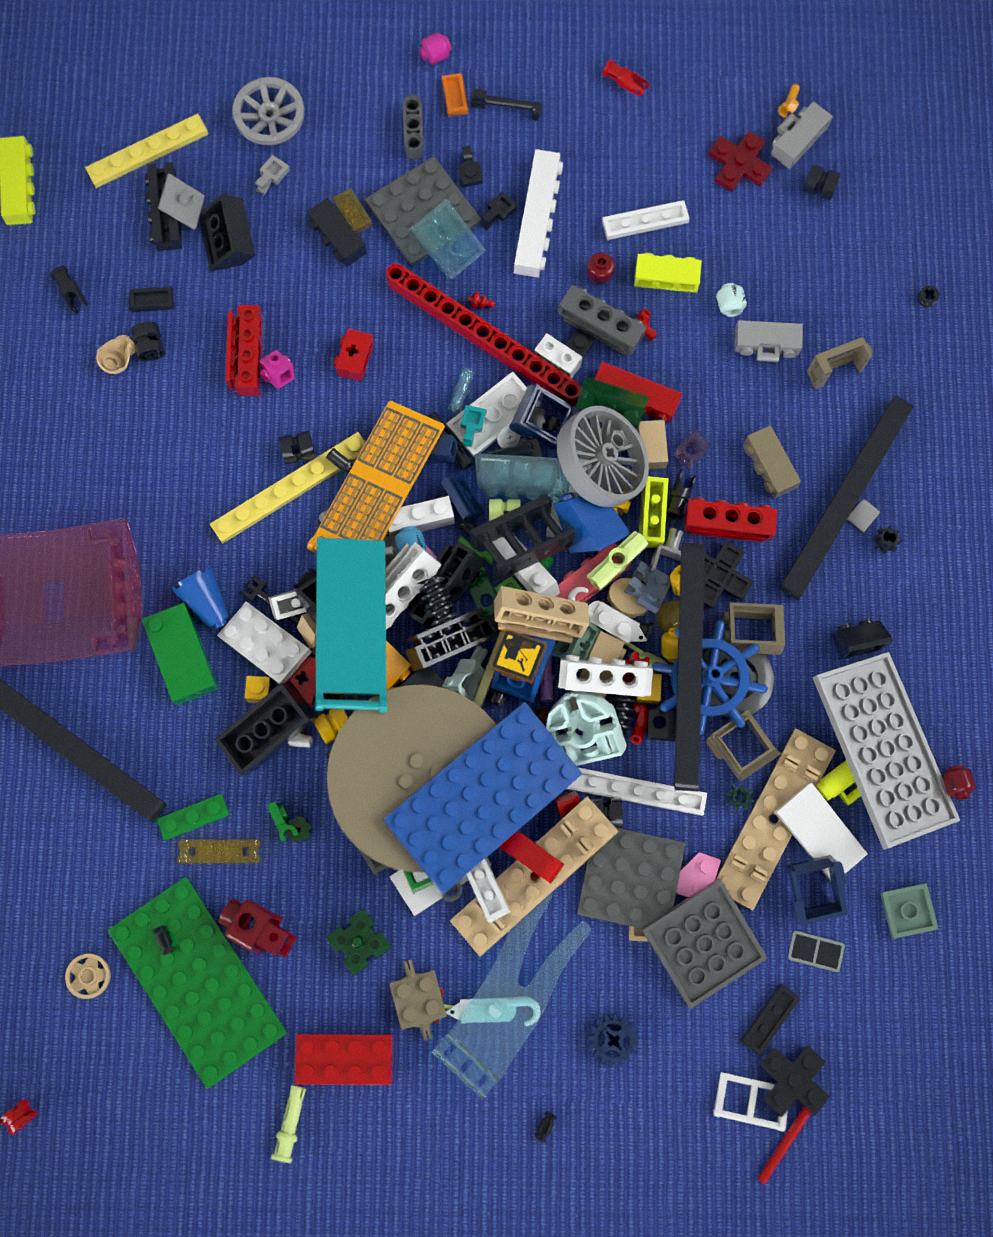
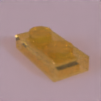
(352, 210)

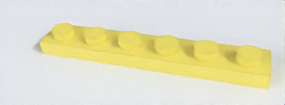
(146, 150)

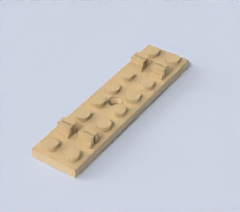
(571, 842)
(763, 842)

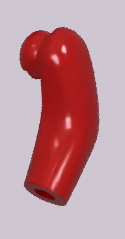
(641, 723)

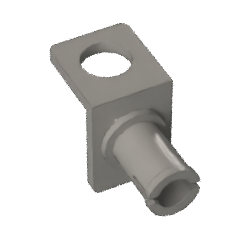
(669, 550)

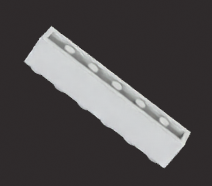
(537, 212)

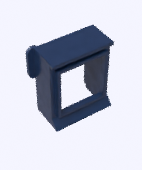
(521, 424)
(837, 878)

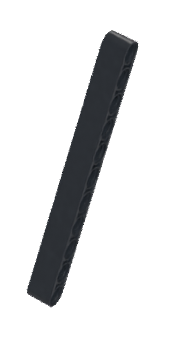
(846, 498)
(689, 667)
(80, 753)

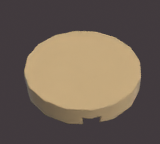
(624, 602)

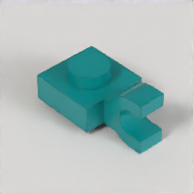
(472, 421)

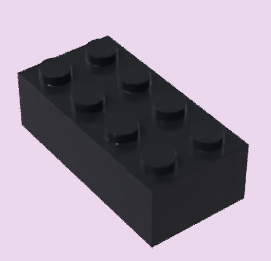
(266, 728)

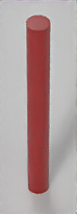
(784, 1145)

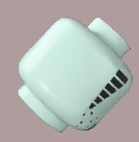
(731, 299)

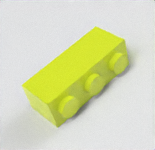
(667, 272)
(653, 511)

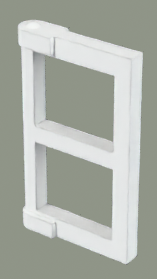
(718, 1112)

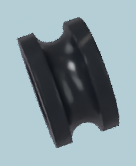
(928, 289)

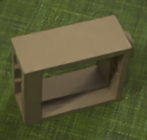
(756, 611)

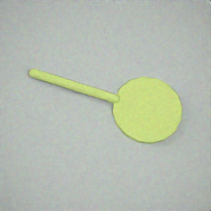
(653, 658)

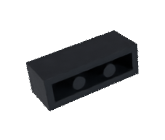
(336, 232)

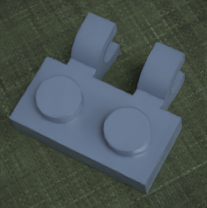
(655, 589)

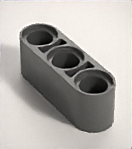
(410, 119)

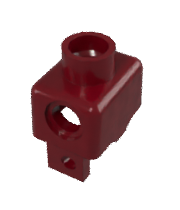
(265, 933)

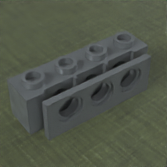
(604, 331)

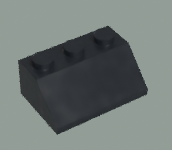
(226, 233)

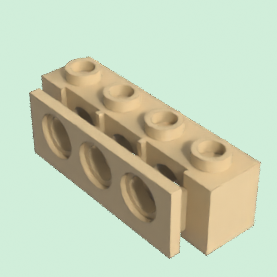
(540, 614)

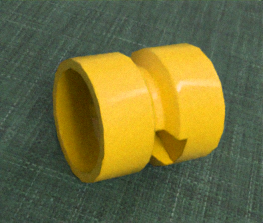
(330, 724)

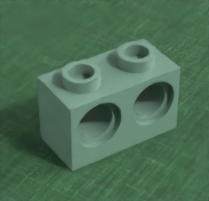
(580, 646)

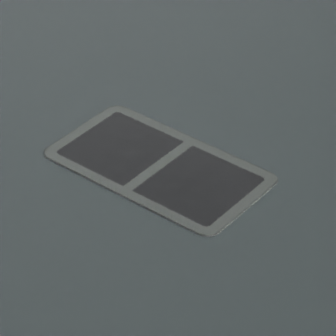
(816, 951)

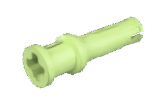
(287, 1136)

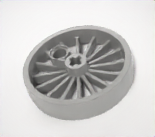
(602, 453)

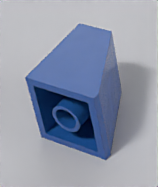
(594, 525)
(521, 688)

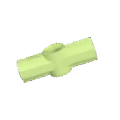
(627, 551)

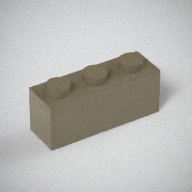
(771, 462)

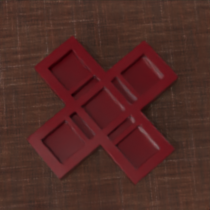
(740, 161)

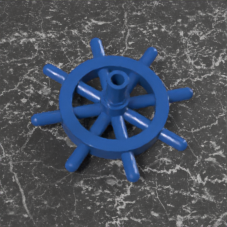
(713, 678)

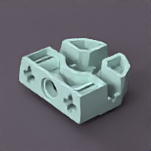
(586, 718)

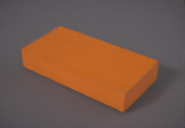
(454, 94)

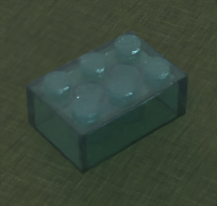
(447, 239)

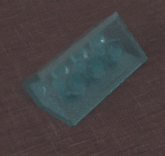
(520, 476)

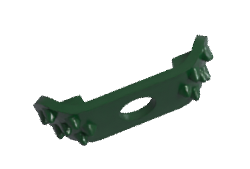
(480, 586)

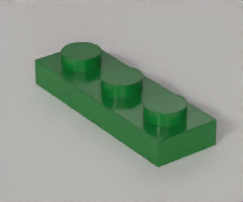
(193, 817)

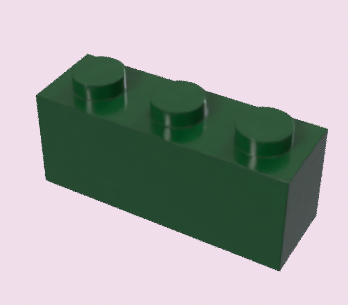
(626, 402)

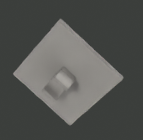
(181, 201)

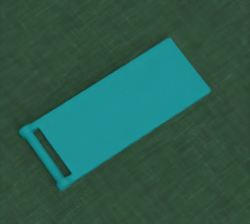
(350, 623)

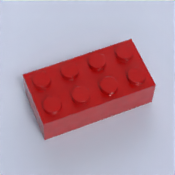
(344, 1059)

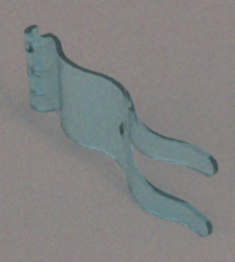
(502, 1009)

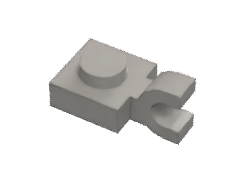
(271, 171)

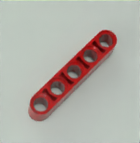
(532, 856)

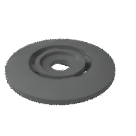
(763, 674)

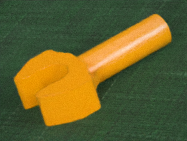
(790, 104)

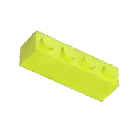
(15, 180)

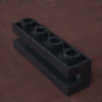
(165, 229)

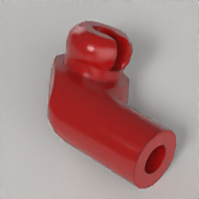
(644, 316)

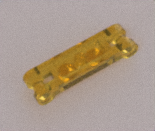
(219, 851)

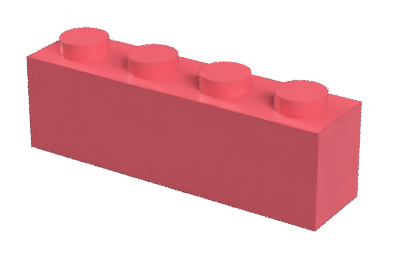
(580, 579)

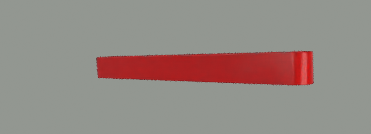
(479, 325)

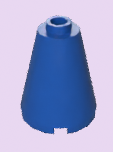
(203, 597)

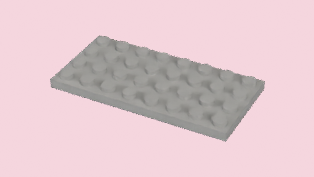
(886, 750)

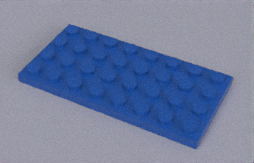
(482, 797)

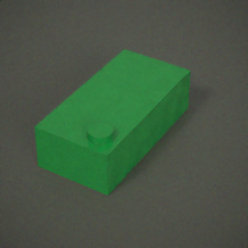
(180, 654)

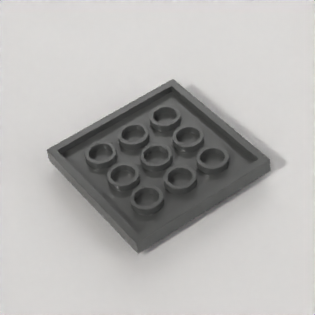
(410, 198)
(631, 879)
(704, 943)

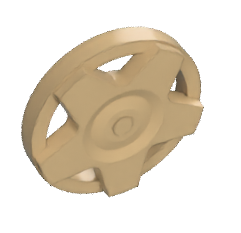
(88, 976)

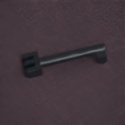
(480, 98)
(258, 592)

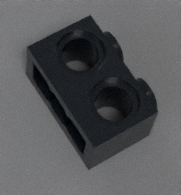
(666, 733)

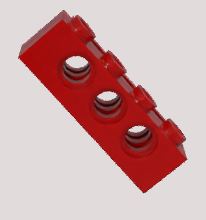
(249, 351)
(720, 527)

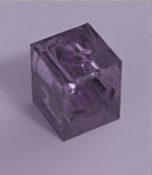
(693, 441)

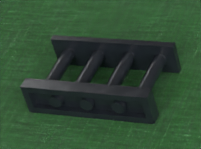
(521, 518)

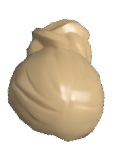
(115, 354)

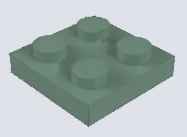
(909, 911)

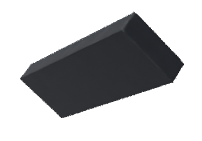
(770, 1019)

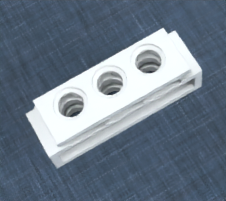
(402, 574)
(615, 685)

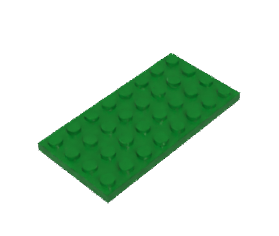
(200, 985)

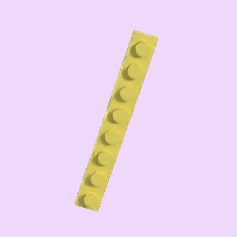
(284, 491)

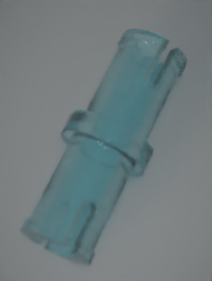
(461, 390)

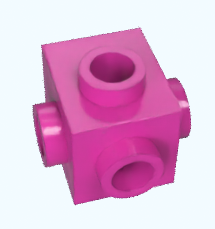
(276, 369)

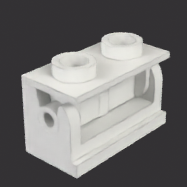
(558, 355)

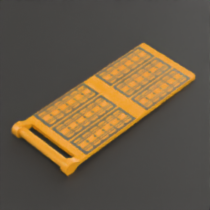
(380, 476)

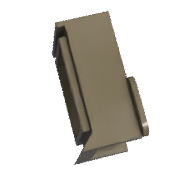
(721, 751)

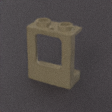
(821, 367)

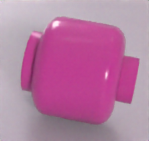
(435, 48)

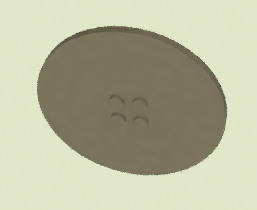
(392, 755)

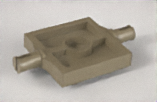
(417, 1000)

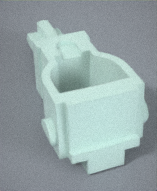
(467, 675)

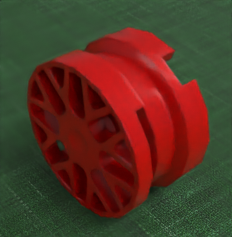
(18, 1117)

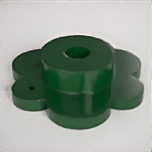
(299, 822)

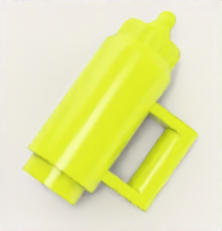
(836, 782)

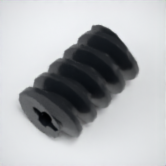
(437, 600)
(622, 708)

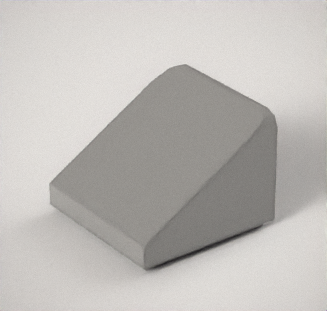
(863, 515)

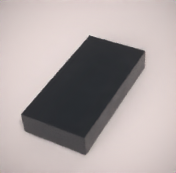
(151, 299)

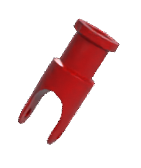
(625, 78)

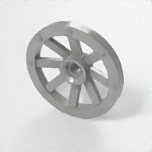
(266, 109)

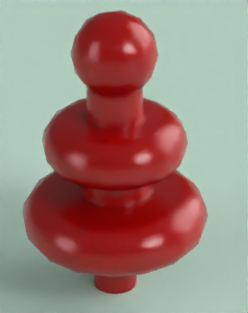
(475, 300)

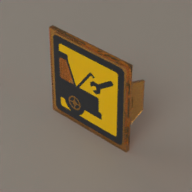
(518, 656)

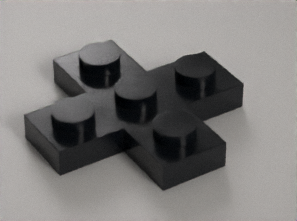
(721, 575)
(794, 1081)

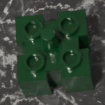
(359, 942)

